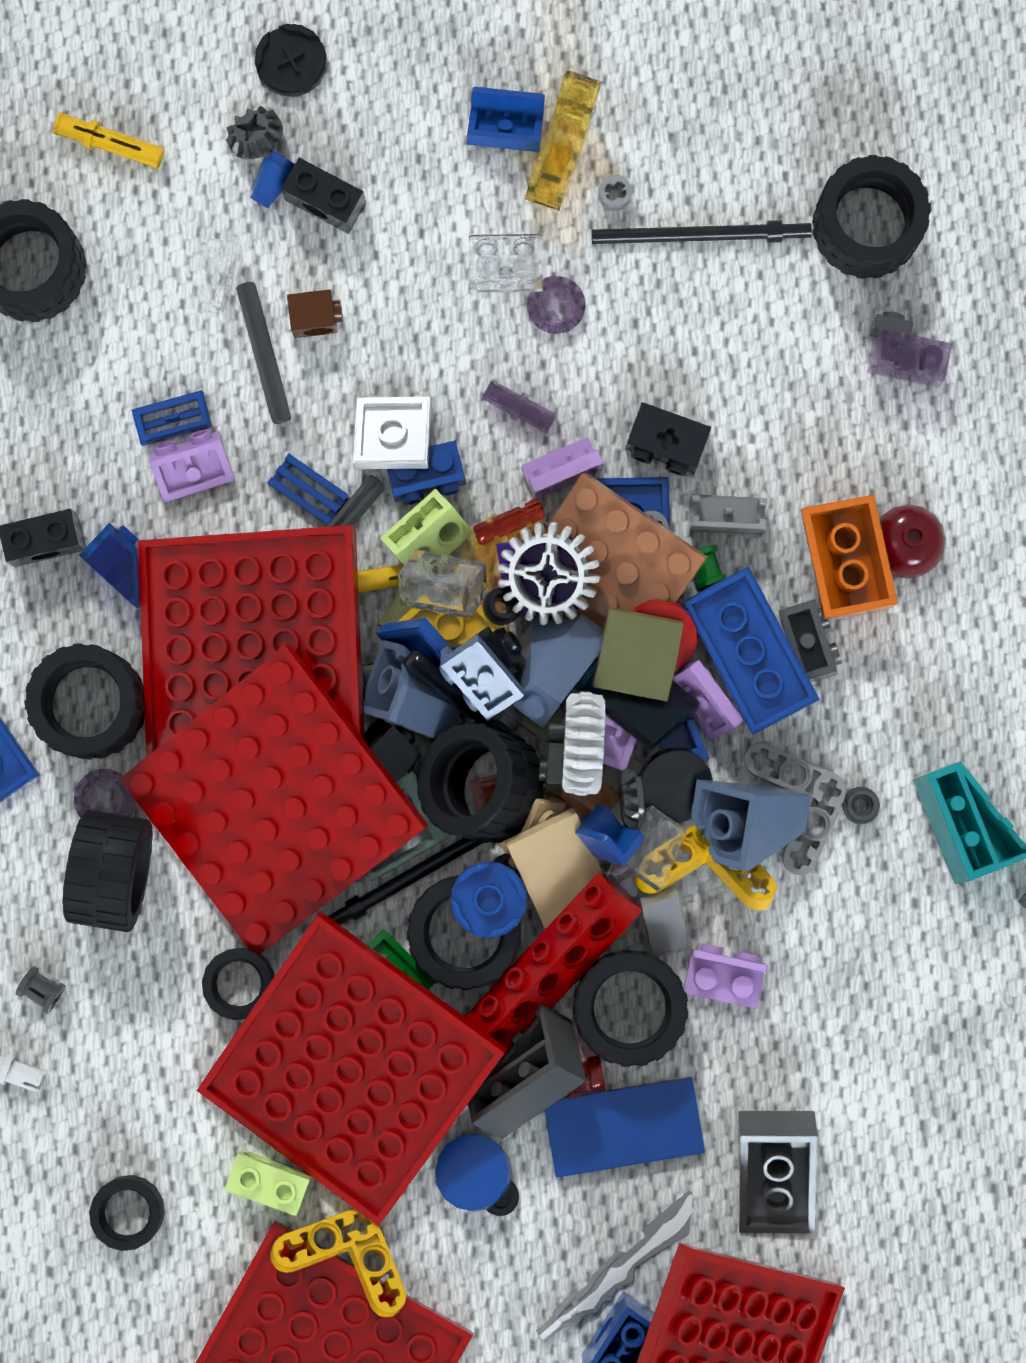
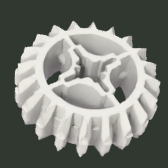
(530, 572)
(583, 743)

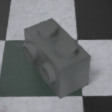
(806, 634)

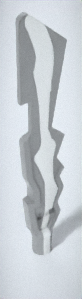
(619, 1269)

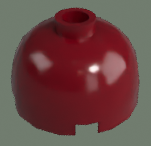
(912, 540)

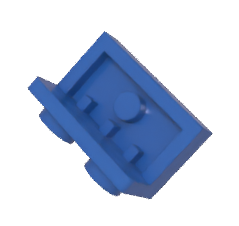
(506, 119)

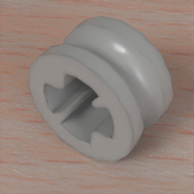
(611, 182)

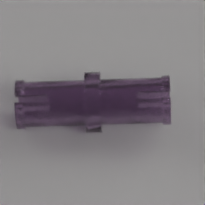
(519, 406)

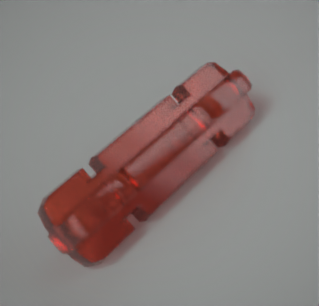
(509, 521)

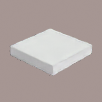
(392, 433)

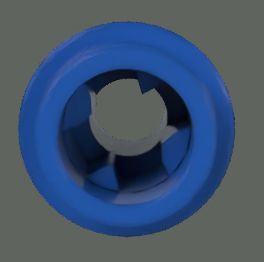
(271, 178)

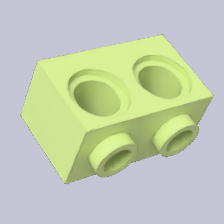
(428, 527)
(268, 1182)

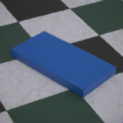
(750, 651)
(624, 1127)

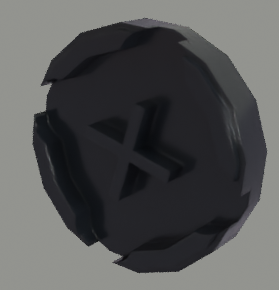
(291, 60)
(671, 781)

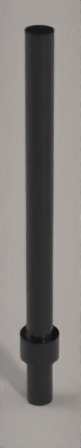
(773, 231)
(357, 906)

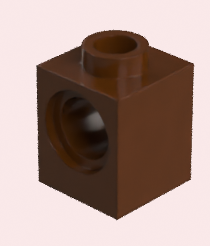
(314, 313)

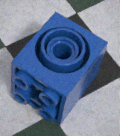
(621, 1333)

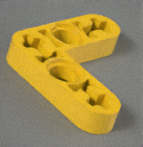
(735, 880)
(357, 1245)

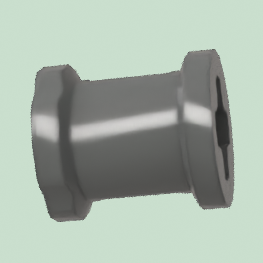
(40, 989)

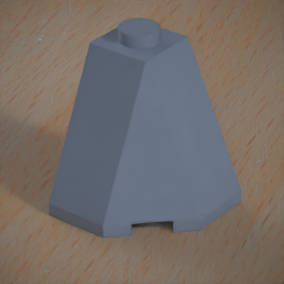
(554, 663)
(402, 698)
(748, 820)

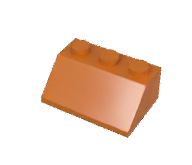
(849, 557)

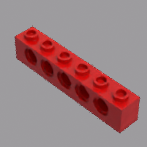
(555, 959)

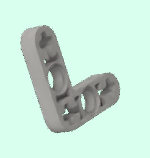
(813, 778)

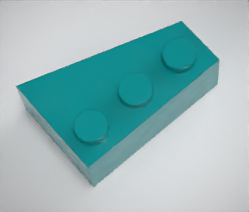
(967, 824)

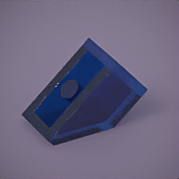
(116, 560)

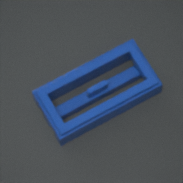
(175, 431)
(282, 471)

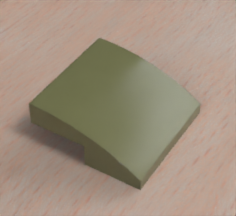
(638, 654)

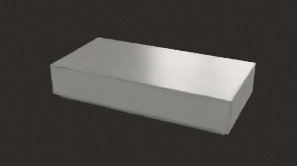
(664, 921)

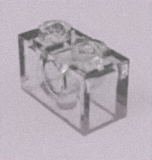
(442, 584)

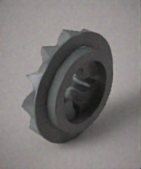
(260, 141)
(631, 799)

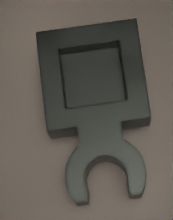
(552, 767)

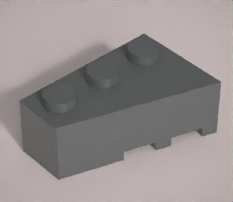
(530, 1076)

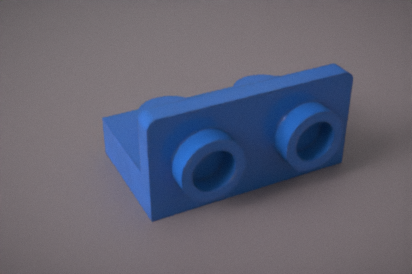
(443, 474)

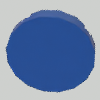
(488, 899)
(473, 1172)

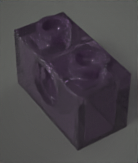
(909, 358)

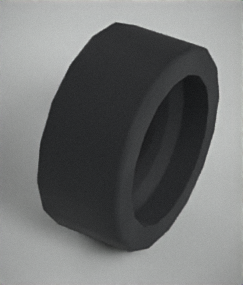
(211, 974)
(98, 1218)

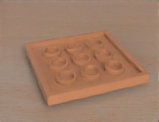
(634, 551)

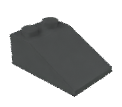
(777, 1171)

